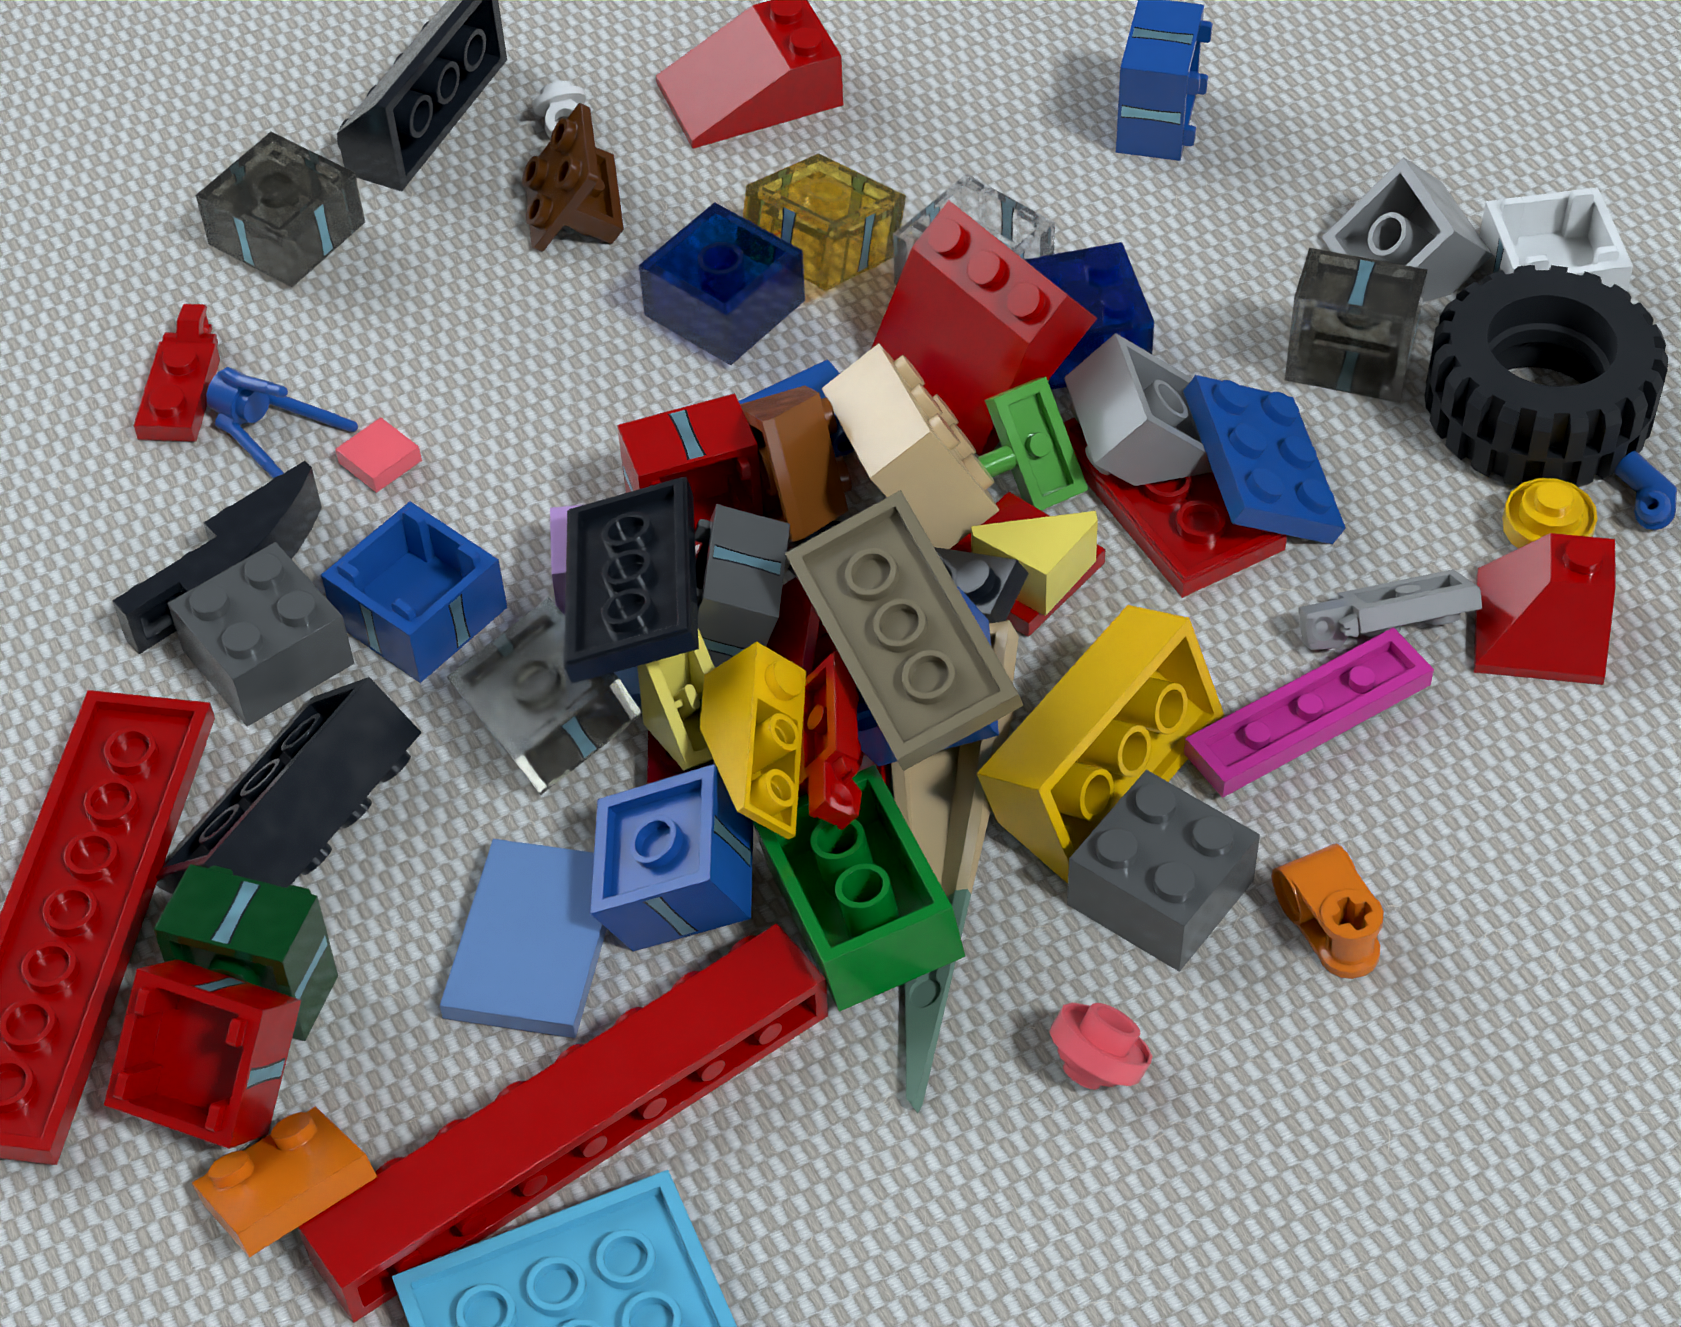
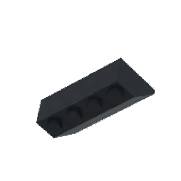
(424, 93)
(301, 789)

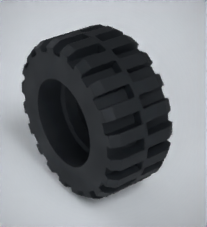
(1557, 325)

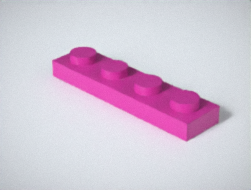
(1308, 712)

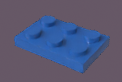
(1263, 460)

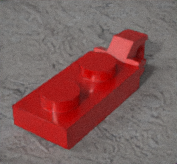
(179, 380)
(831, 743)

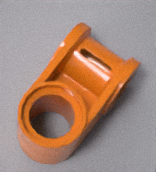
(1332, 910)

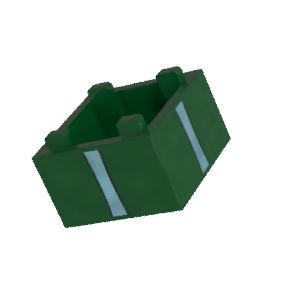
(251, 934)

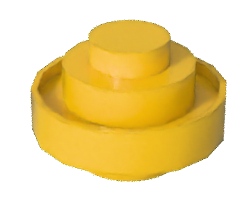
(1546, 508)

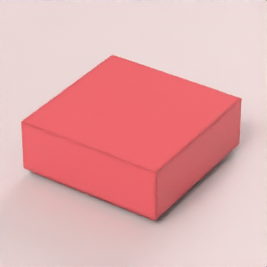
(378, 454)

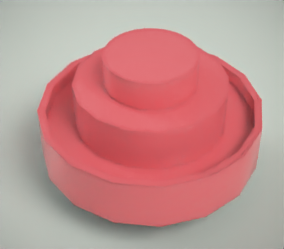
(1099, 1046)

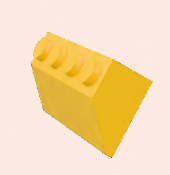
(1098, 732)

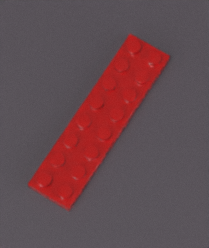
(84, 902)

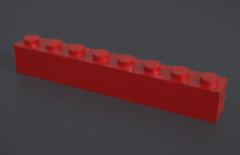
(565, 1118)

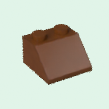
(797, 460)

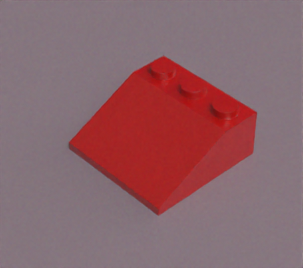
(977, 320)

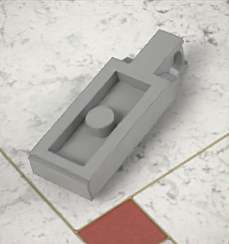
(1377, 608)

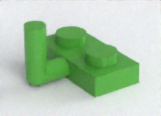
(1033, 445)

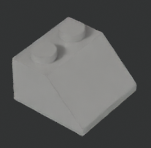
(1412, 223)
(1135, 415)

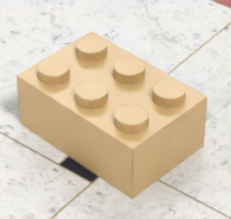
(912, 445)

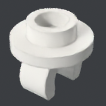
(556, 101)

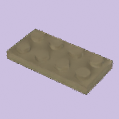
(903, 630)

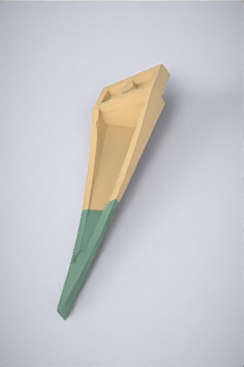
(949, 821)

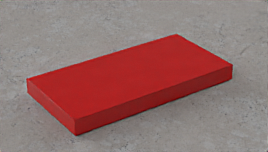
(1179, 524)

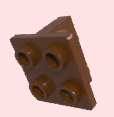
(572, 185)

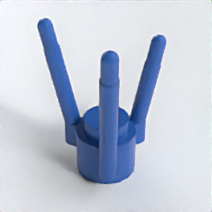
(247, 399)

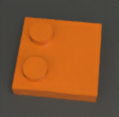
(283, 1179)

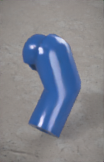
(1654, 492)

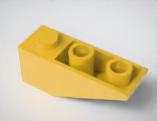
(755, 733)

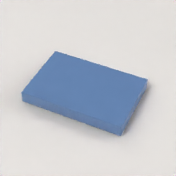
(527, 942)

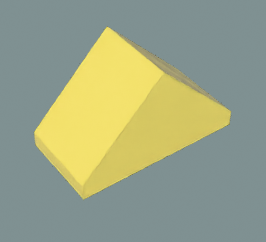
(1050, 548)
(673, 702)

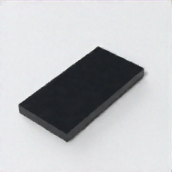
(630, 580)

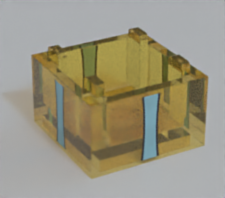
(830, 214)

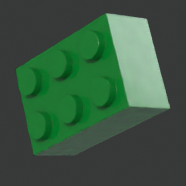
(863, 896)

